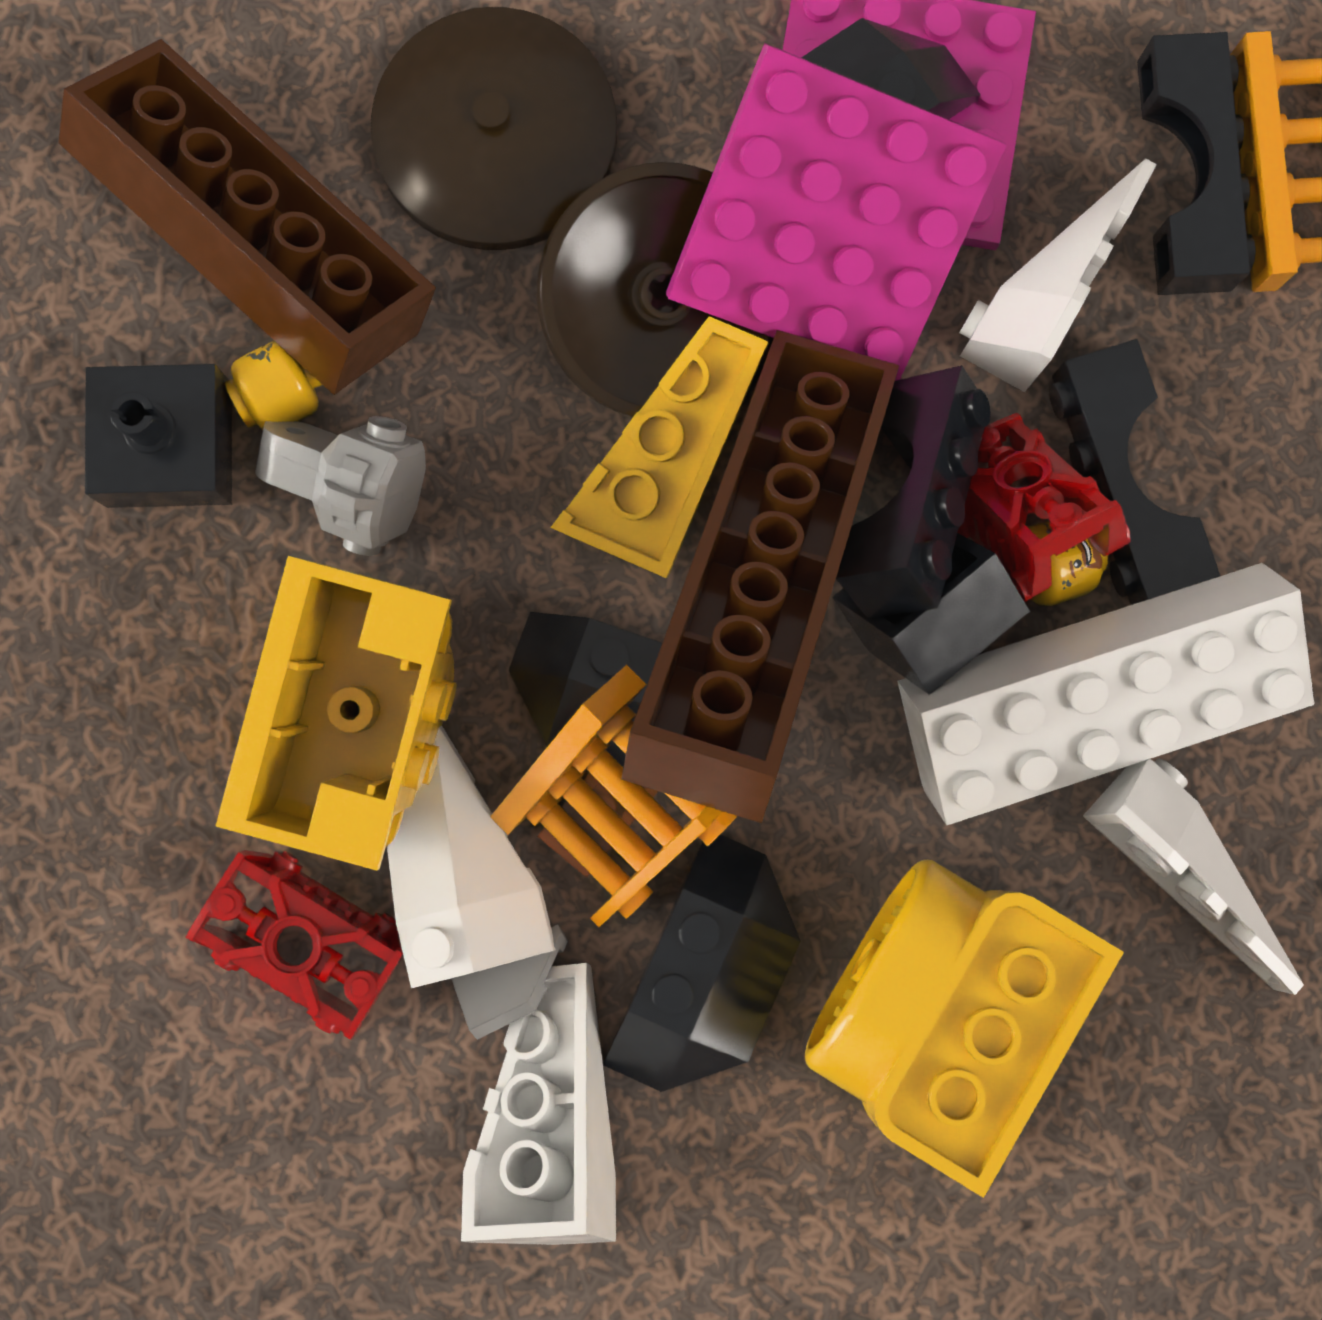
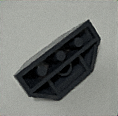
(899, 66)
(568, 660)
(709, 972)

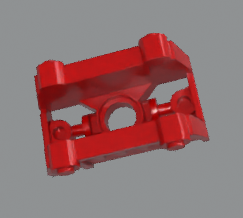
(1056, 491)
(323, 915)

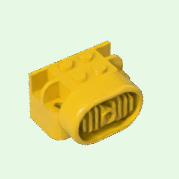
(305, 758)
(958, 1017)

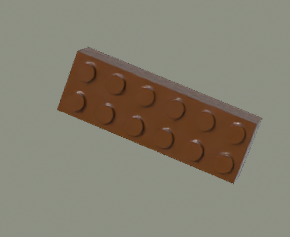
(244, 214)

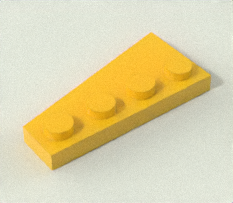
(659, 468)

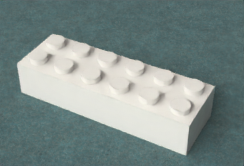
(1110, 692)

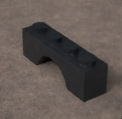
(1190, 91)
(1101, 401)
(905, 549)

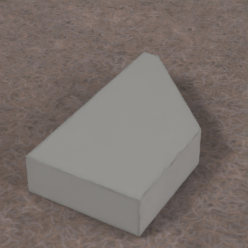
(505, 991)

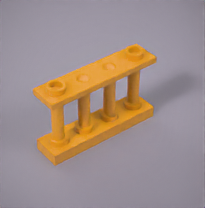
(1263, 159)
(560, 773)

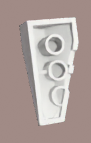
(1040, 301)
(1177, 847)
(460, 883)
(547, 1136)

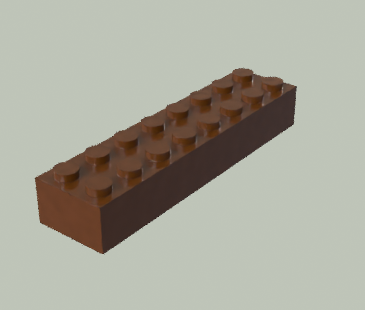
(761, 580)

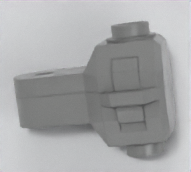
(359, 481)

